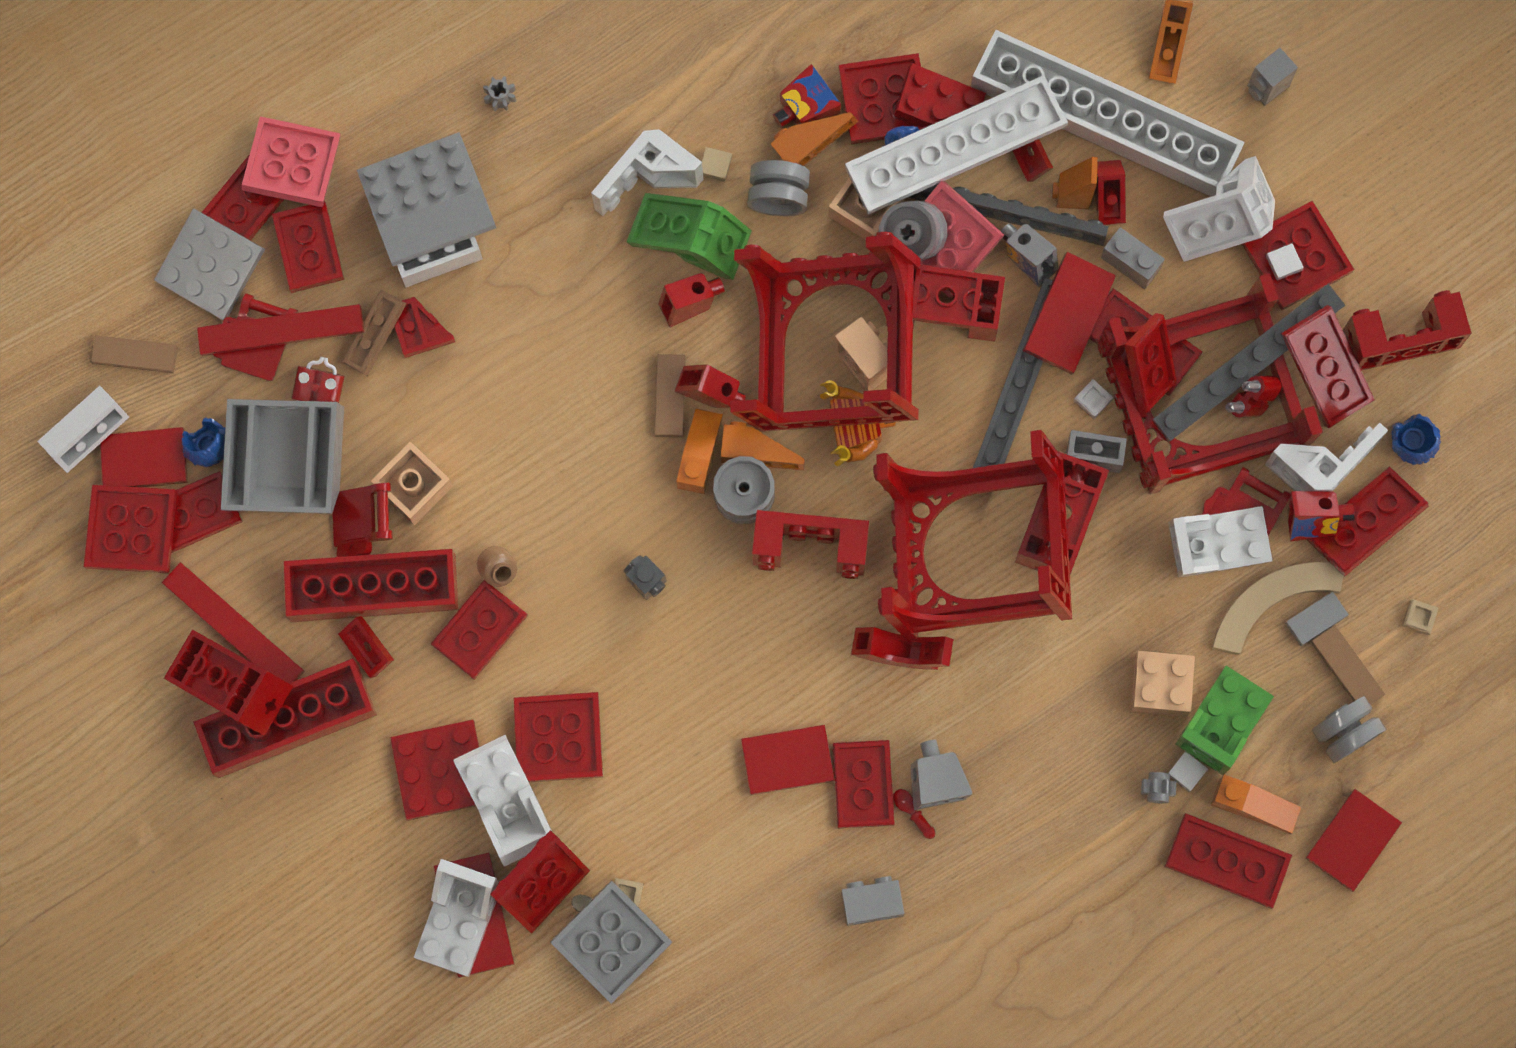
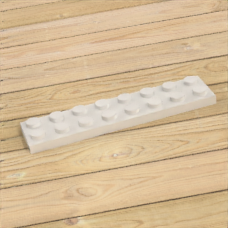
(956, 144)

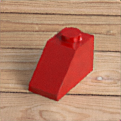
(1110, 192)

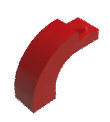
(895, 650)

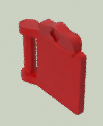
(259, 361)
(1234, 499)
(355, 519)

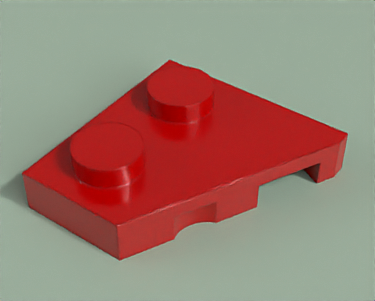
(420, 330)

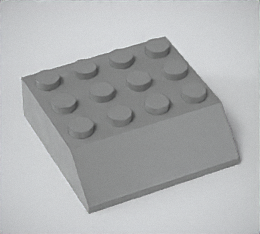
(426, 199)
(282, 456)

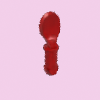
(904, 802)

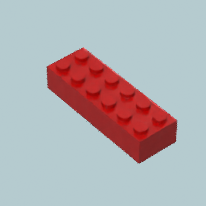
(370, 585)
(311, 711)

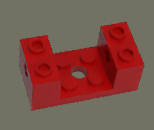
(974, 304)
(1444, 331)
(1082, 491)
(772, 527)
(228, 682)

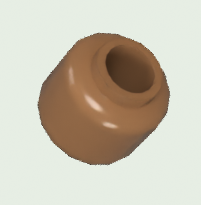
(497, 566)

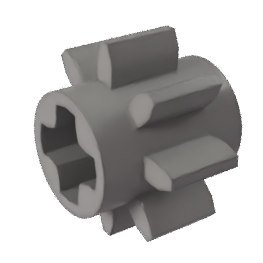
(496, 87)
(1158, 787)

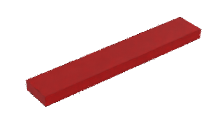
(280, 330)
(231, 624)

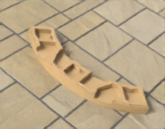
(1269, 591)

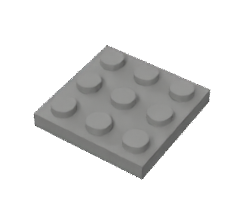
(209, 264)
(611, 941)

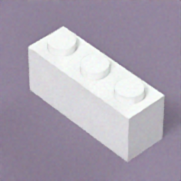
(440, 262)
(83, 429)

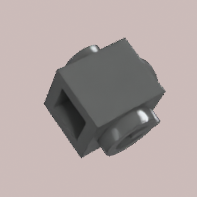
(645, 577)

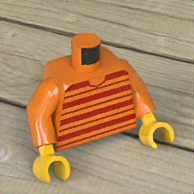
(852, 441)

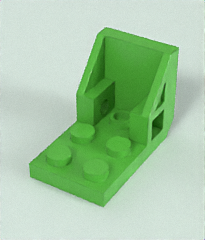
(691, 229)
(1224, 720)

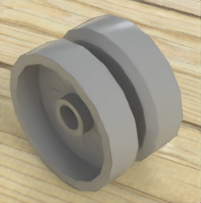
(778, 188)
(923, 218)
(751, 475)
(1346, 725)

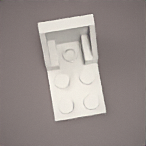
(653, 159)
(1232, 217)
(1316, 467)
(1219, 541)
(503, 799)
(457, 918)

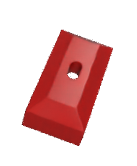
(1033, 165)
(357, 637)

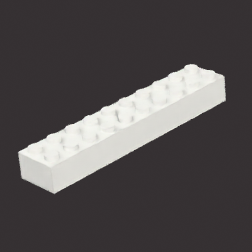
(1114, 115)

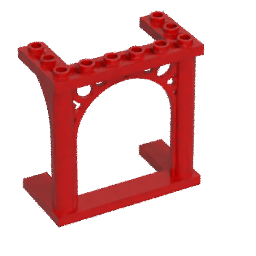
(771, 285)
(1158, 470)
(914, 487)

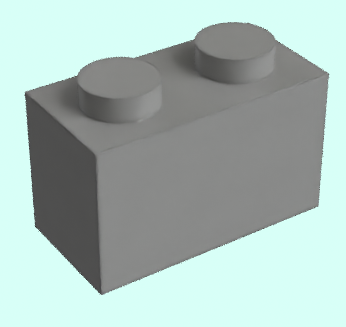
(1272, 77)
(1132, 258)
(1097, 449)
(872, 901)

